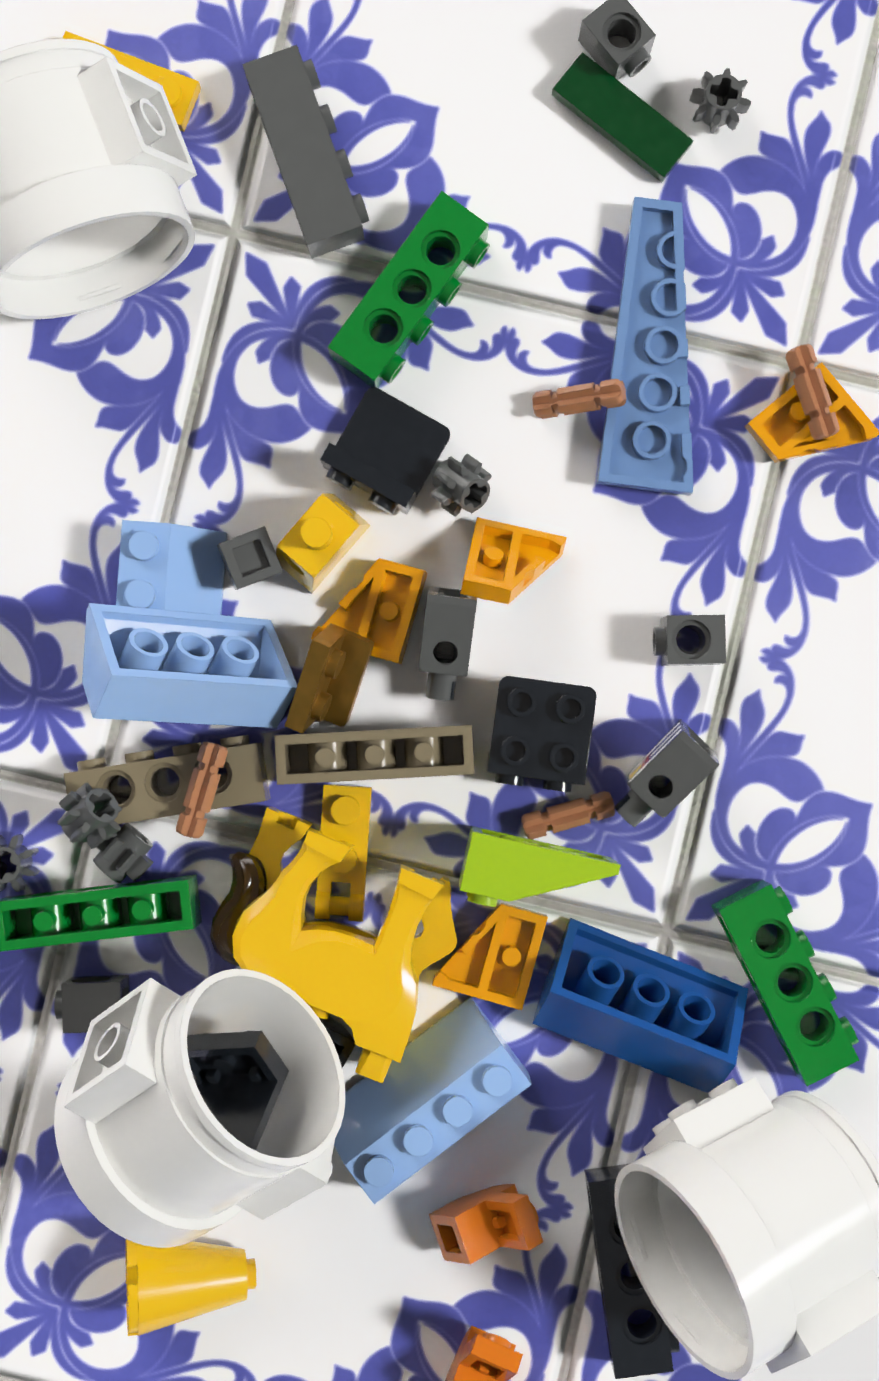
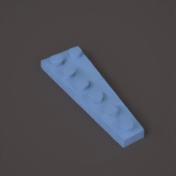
(650, 436)

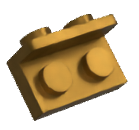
(330, 678)

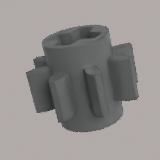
(730, 90)
(461, 485)
(89, 815)
(124, 854)
(19, 856)

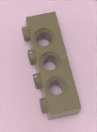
(374, 754)
(244, 784)

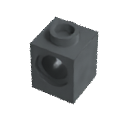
(612, 19)
(249, 558)
(711, 635)
(86, 998)

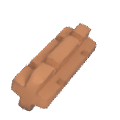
(812, 391)
(579, 398)
(201, 790)
(568, 815)

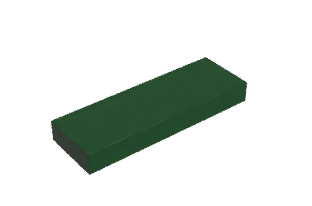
(622, 117)

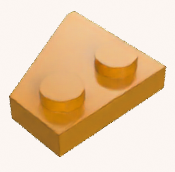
(784, 427)
(507, 559)
(382, 608)
(496, 957)

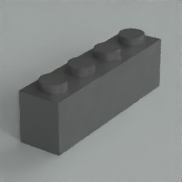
(304, 150)

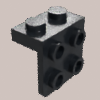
(386, 451)
(541, 733)
(237, 1080)

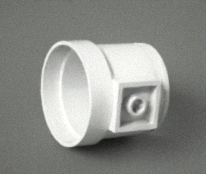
(85, 181)
(145, 1141)
(754, 1227)

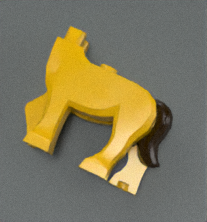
(330, 963)

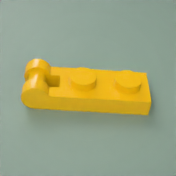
(345, 818)

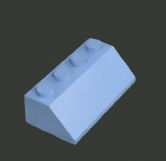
(170, 567)
(184, 667)
(428, 1101)

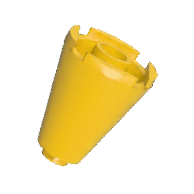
(182, 1282)

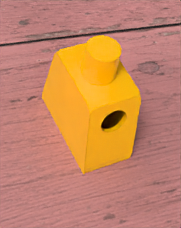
(320, 540)

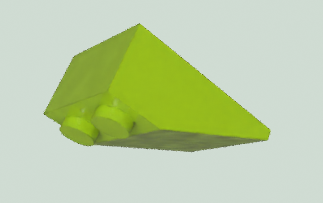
(518, 867)

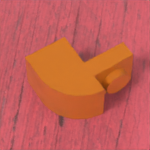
(484, 1222)
(484, 1358)

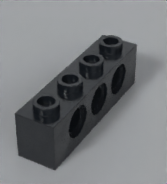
(632, 1347)

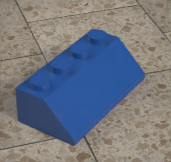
(643, 1007)

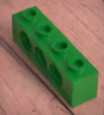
(443, 225)
(99, 913)
(810, 1054)

